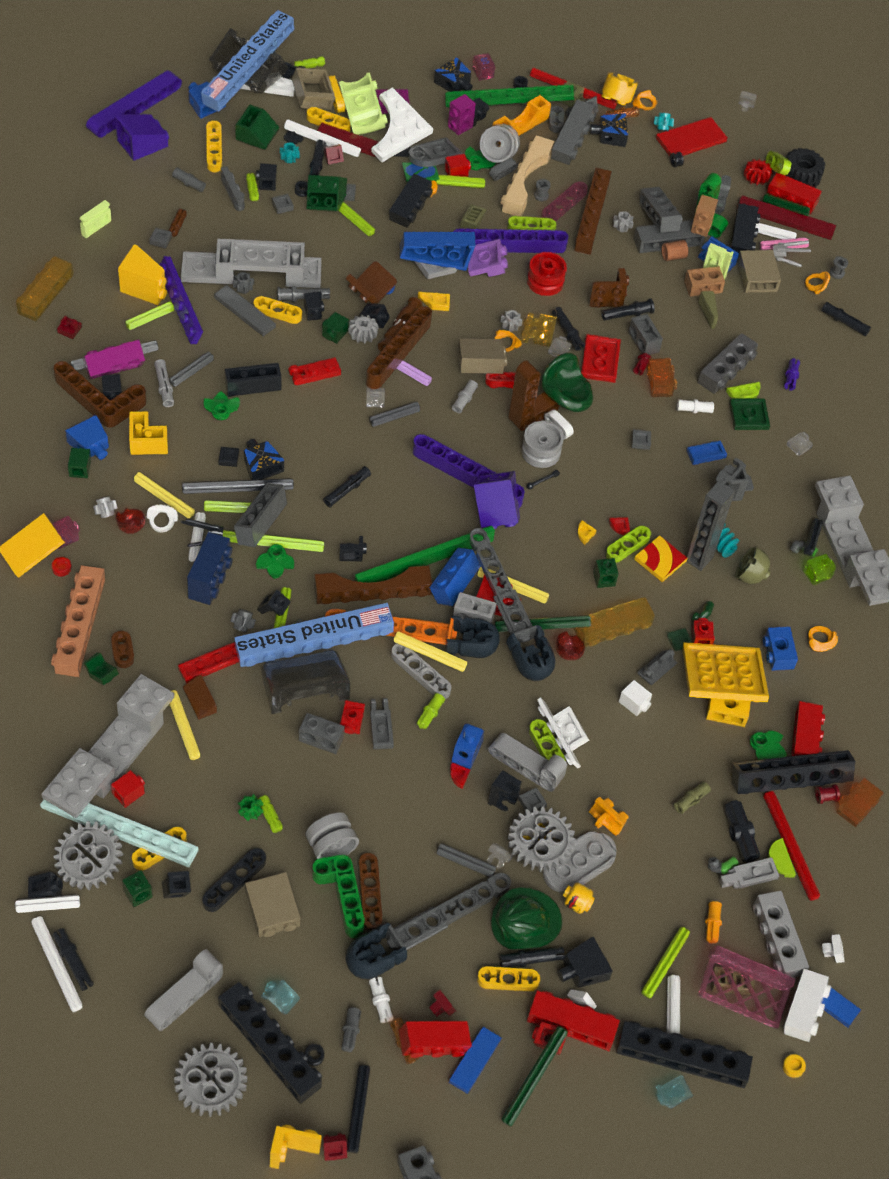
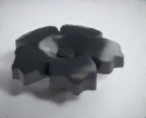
(292, 137)

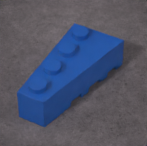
(438, 248)

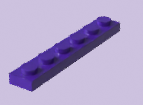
(181, 301)

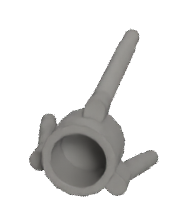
(781, 250)

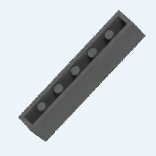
(710, 525)

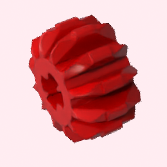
(758, 172)

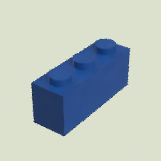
(455, 576)

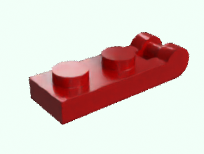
(314, 371)

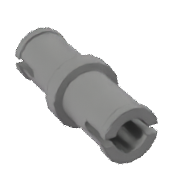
(464, 396)

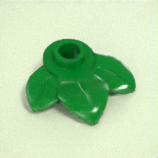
(477, 159)
(221, 406)
(275, 563)
(770, 745)

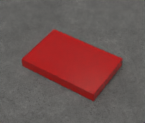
(600, 358)

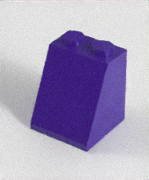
(140, 134)
(497, 499)

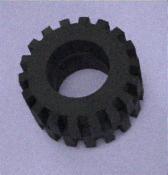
(806, 166)

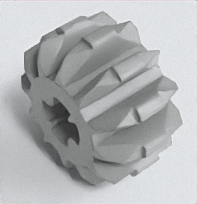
(363, 329)

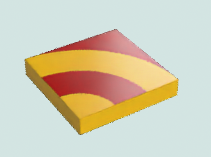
(660, 558)

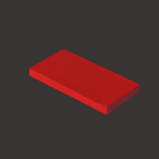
(692, 137)

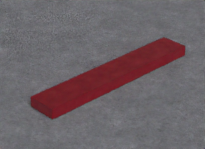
(791, 219)

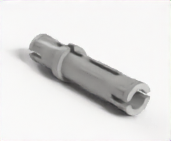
(165, 388)

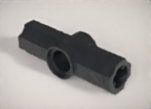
(742, 831)

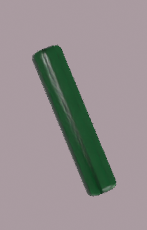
(770, 199)

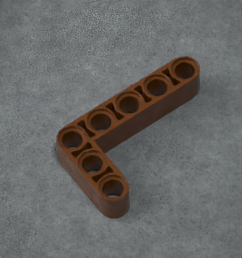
(525, 404)
(108, 411)

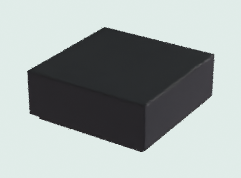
(229, 456)

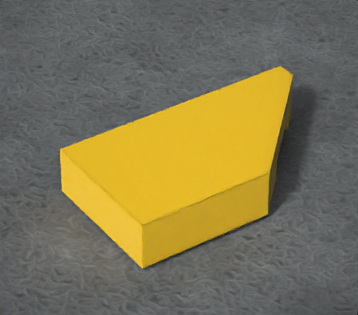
(435, 301)

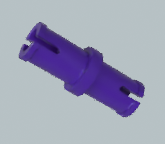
(792, 374)

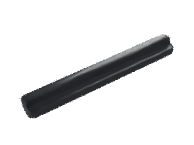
(358, 1109)

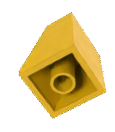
(142, 277)

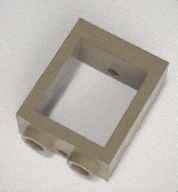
(313, 99)

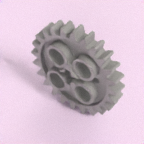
(528, 826)
(102, 841)
(195, 1092)

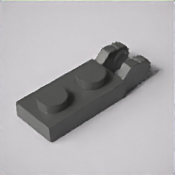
(381, 726)

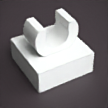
(834, 949)

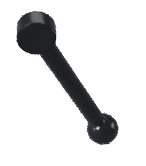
(555, 473)

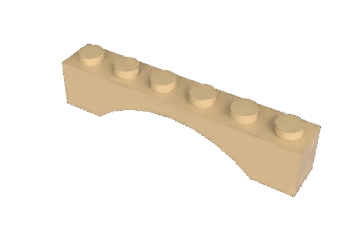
(538, 155)

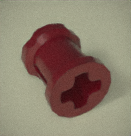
(827, 794)

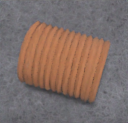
(675, 250)

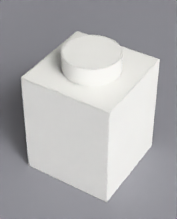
(635, 698)

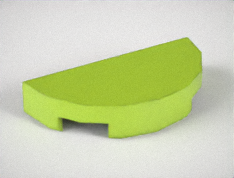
(744, 391)
(781, 859)

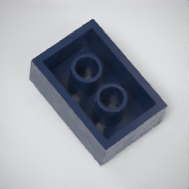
(209, 568)

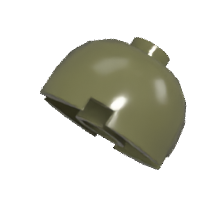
(754, 566)

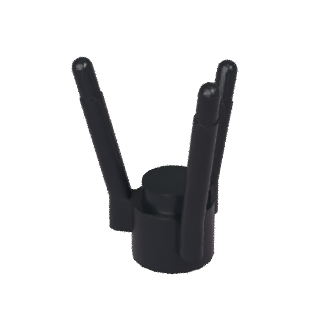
(216, 529)

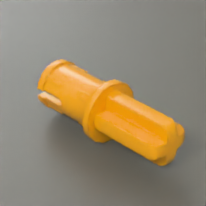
(713, 922)

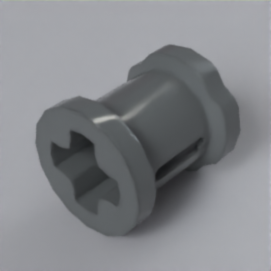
(541, 193)
(840, 267)

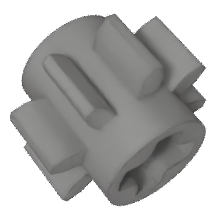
(623, 221)
(511, 320)
(105, 507)

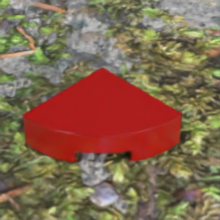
(620, 525)
(459, 774)

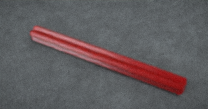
(588, 94)
(792, 846)

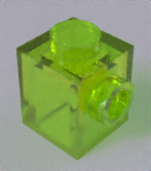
(819, 569)

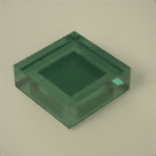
(677, 638)

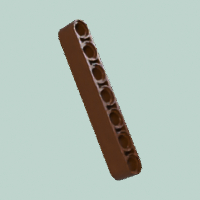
(398, 347)

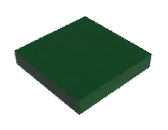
(749, 414)

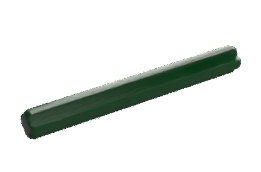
(552, 623)
(534, 1076)

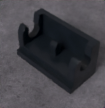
(504, 789)

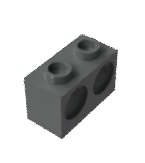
(645, 334)
(321, 733)
(424, 1172)

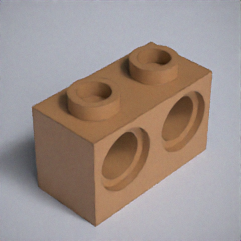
(704, 215)
(704, 280)

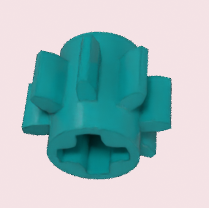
(664, 121)
(289, 153)

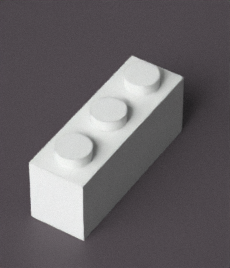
(807, 1005)

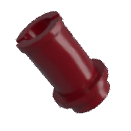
(642, 363)

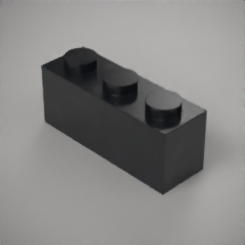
(410, 200)
(745, 228)
(253, 379)

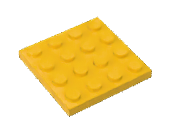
(725, 672)

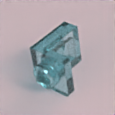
(280, 995)
(673, 1092)

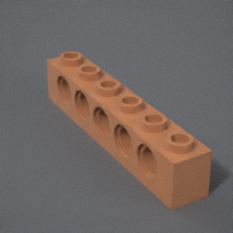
(93, 580)

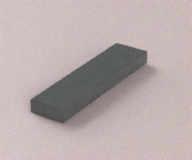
(245, 310)

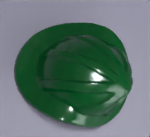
(566, 384)
(526, 919)

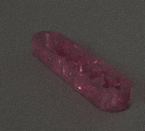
(567, 204)

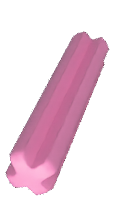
(768, 245)

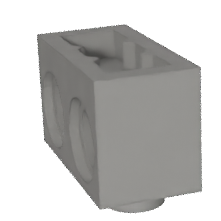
(474, 607)

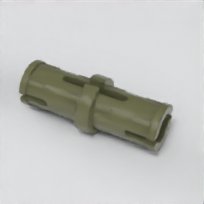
(692, 797)

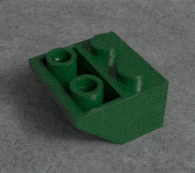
(256, 127)
(326, 192)

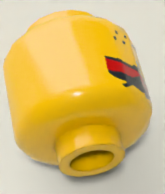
(578, 898)

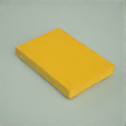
(31, 545)

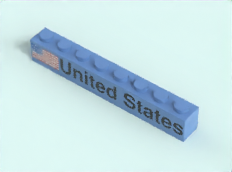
(247, 60)
(314, 635)

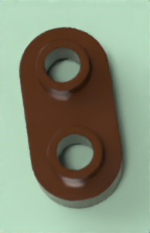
(122, 651)

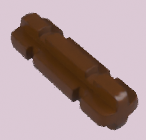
(177, 222)

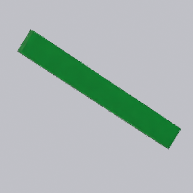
(515, 95)
(420, 558)

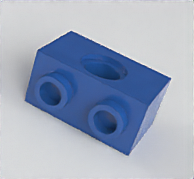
(784, 657)

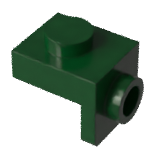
(99, 669)

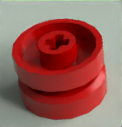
(546, 273)

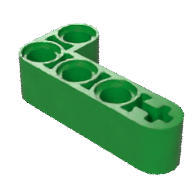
(711, 188)
(345, 896)

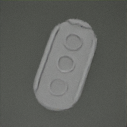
(591, 856)

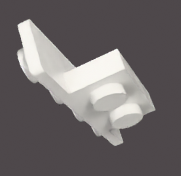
(567, 728)

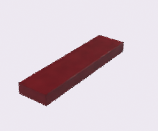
(357, 140)

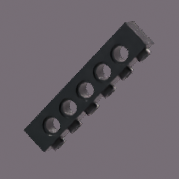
(793, 772)
(674, 1059)
(301, 1087)

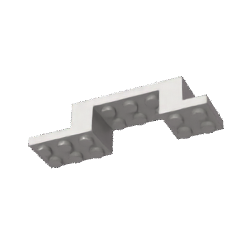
(252, 256)
(859, 562)
(94, 771)

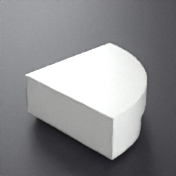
(581, 998)

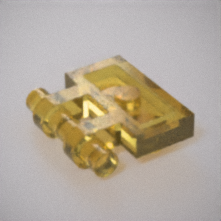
(544, 332)

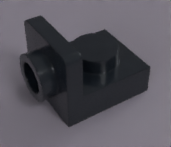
(378, 312)
(353, 552)
(274, 602)
(44, 885)

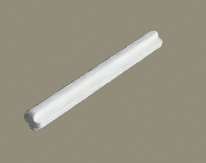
(316, 135)
(57, 964)

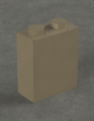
(759, 271)
(482, 356)
(272, 905)

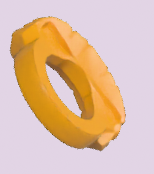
(645, 94)
(825, 276)
(516, 342)
(822, 646)

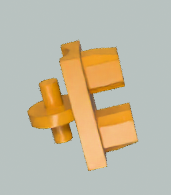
(607, 816)

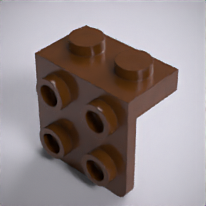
(372, 283)
(610, 292)

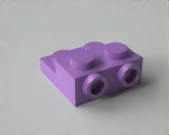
(488, 259)

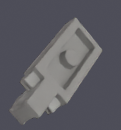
(750, 874)

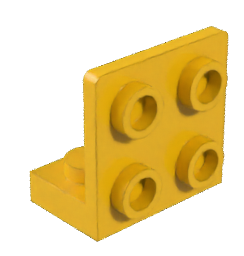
(288, 1137)

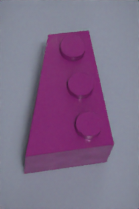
(114, 359)

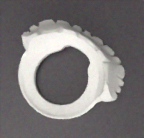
(153, 511)

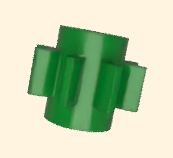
(250, 807)

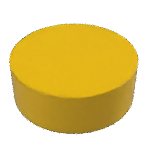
(794, 1065)

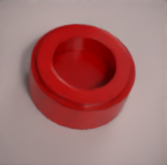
(61, 566)

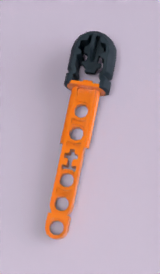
(479, 636)

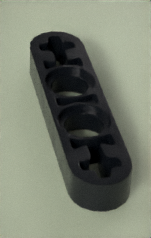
(236, 881)

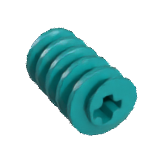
(726, 545)

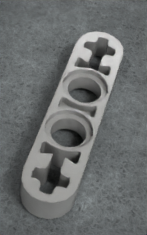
(424, 668)

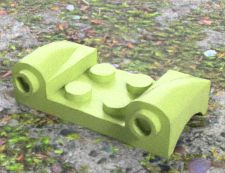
(363, 105)

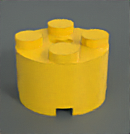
(619, 88)

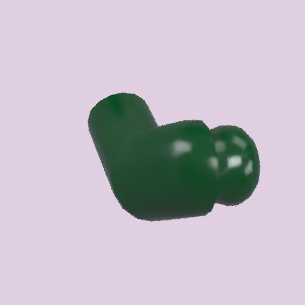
(706, 612)

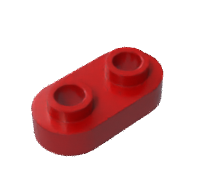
(500, 380)

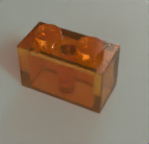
(661, 377)
(859, 802)

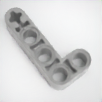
(529, 763)
(186, 991)

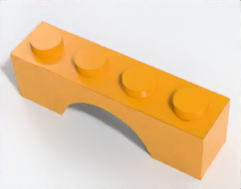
(534, 114)

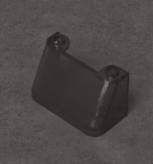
(263, 78)
(304, 678)

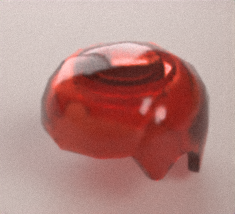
(130, 520)
(569, 646)

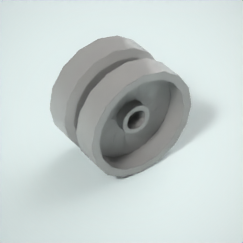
(509, 143)
(542, 444)
(332, 836)

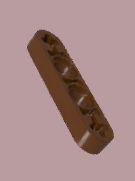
(367, 892)

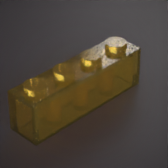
(44, 288)
(616, 622)

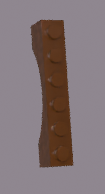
(592, 211)
(334, 588)

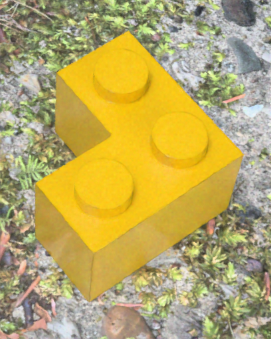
(146, 438)

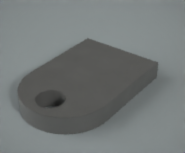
(432, 152)

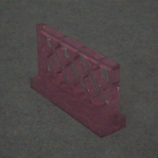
(752, 969)

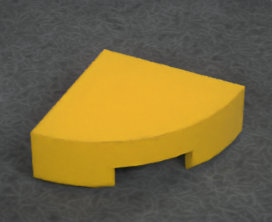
(585, 532)

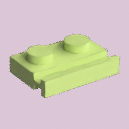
(95, 219)
(718, 256)

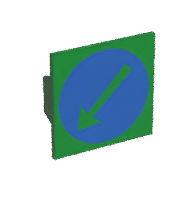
(426, 172)

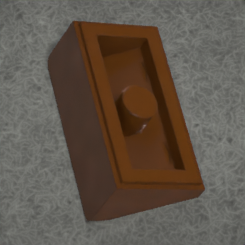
(200, 697)

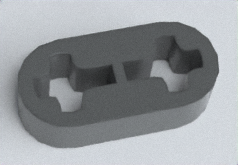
(556, 119)
(503, 169)

